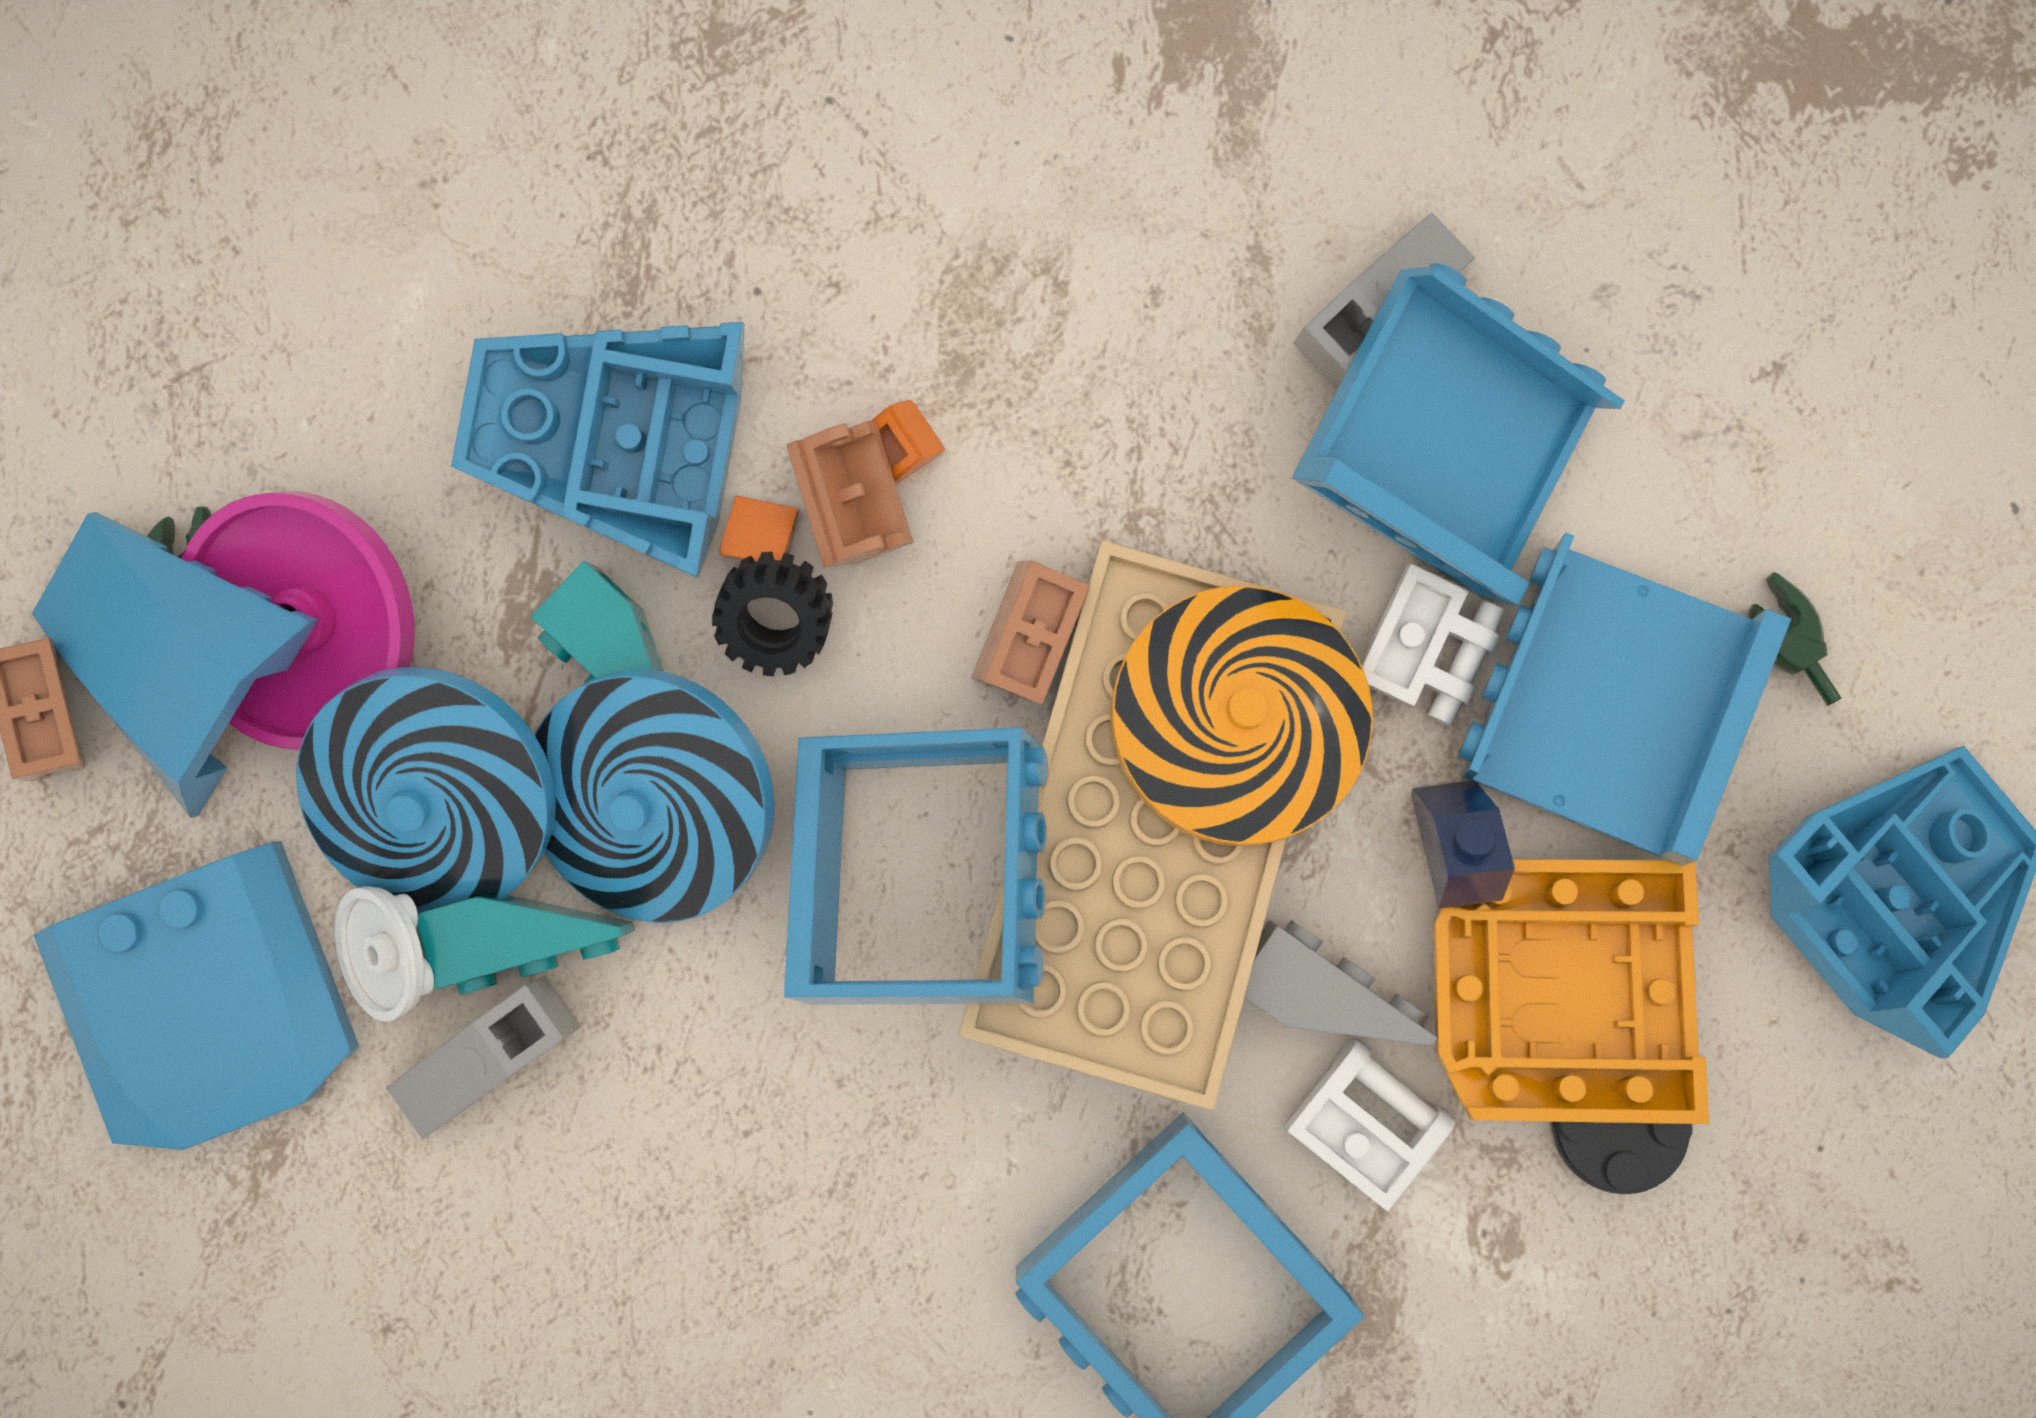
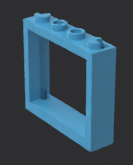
(818, 863)
(1085, 1346)

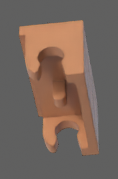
(849, 494)
(1030, 631)
(35, 713)

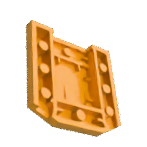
(1574, 995)

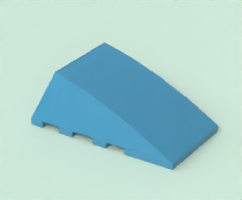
(610, 430)
(164, 647)

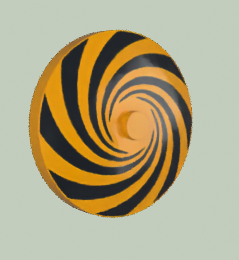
(1241, 716)

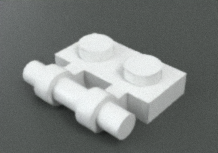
(1412, 635)

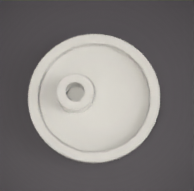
(381, 952)

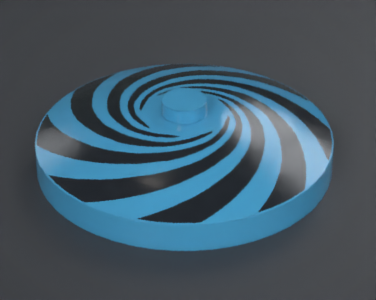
(426, 787)
(655, 795)

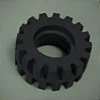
(767, 646)

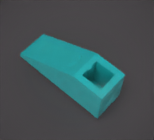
(596, 625)
(490, 934)

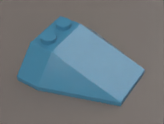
(1909, 897)

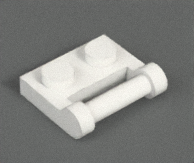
(1357, 1141)

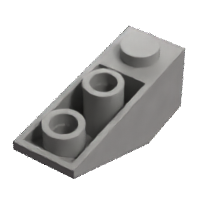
(1340, 328)
(1315, 995)
(483, 1056)

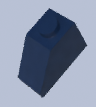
(1463, 843)

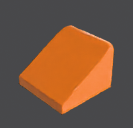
(907, 439)
(758, 528)

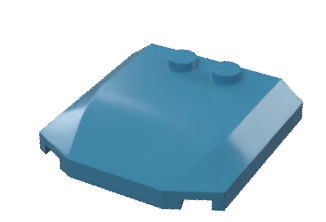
(199, 1001)

